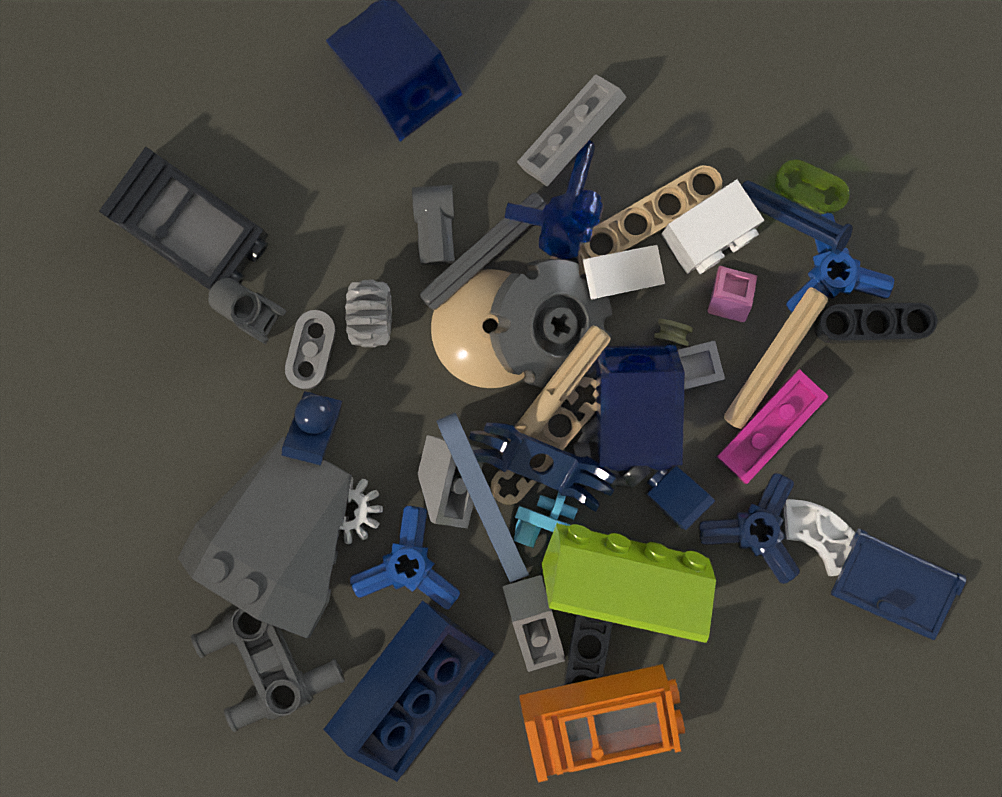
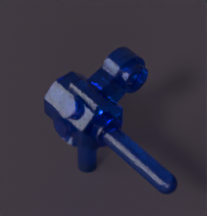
(568, 217)

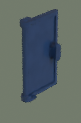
(912, 589)

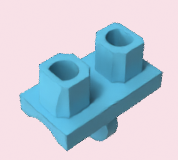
(531, 522)

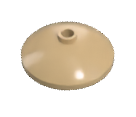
(460, 334)

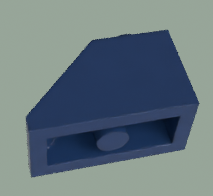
(678, 496)

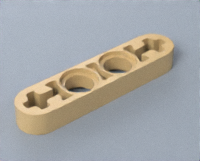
(546, 437)

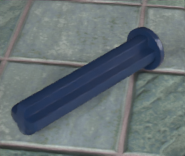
(799, 217)

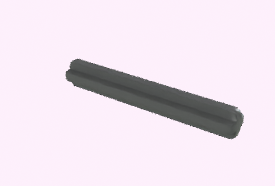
(477, 257)

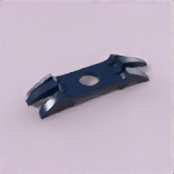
(563, 475)

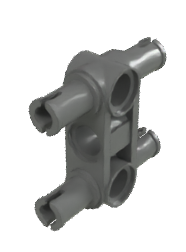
(268, 665)

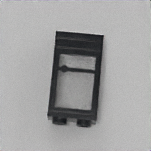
(184, 221)

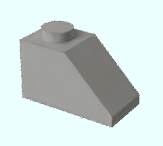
(443, 486)
(534, 623)

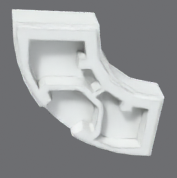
(819, 530)

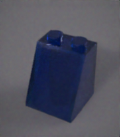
(395, 66)
(640, 407)

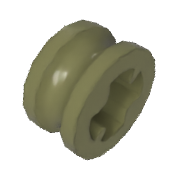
(673, 332)

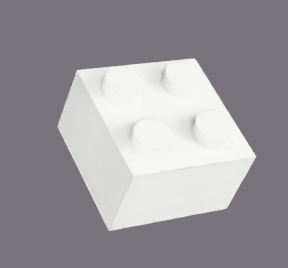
(711, 227)

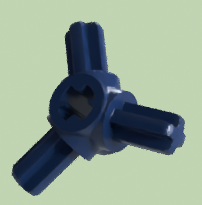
(768, 513)

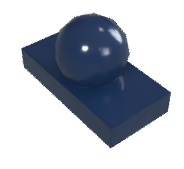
(311, 428)

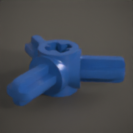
(853, 275)
(411, 544)

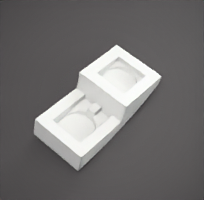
(623, 271)

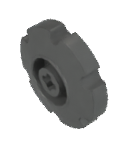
(529, 307)

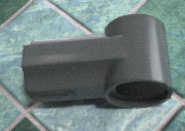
(434, 214)

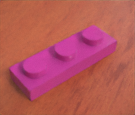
(772, 426)

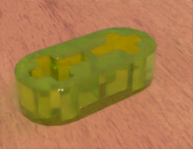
(816, 178)

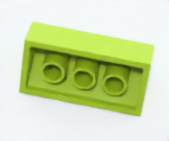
(629, 582)

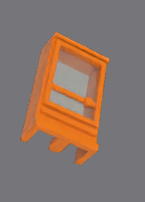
(602, 721)

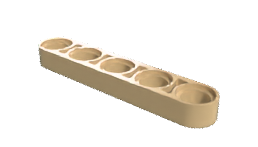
(649, 209)

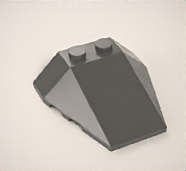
(273, 540)

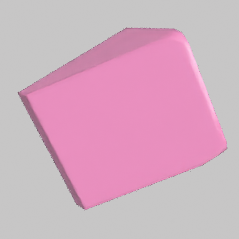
(732, 294)

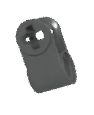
(245, 308)

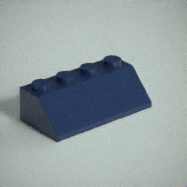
(408, 692)

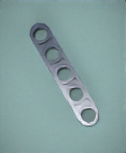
(482, 497)

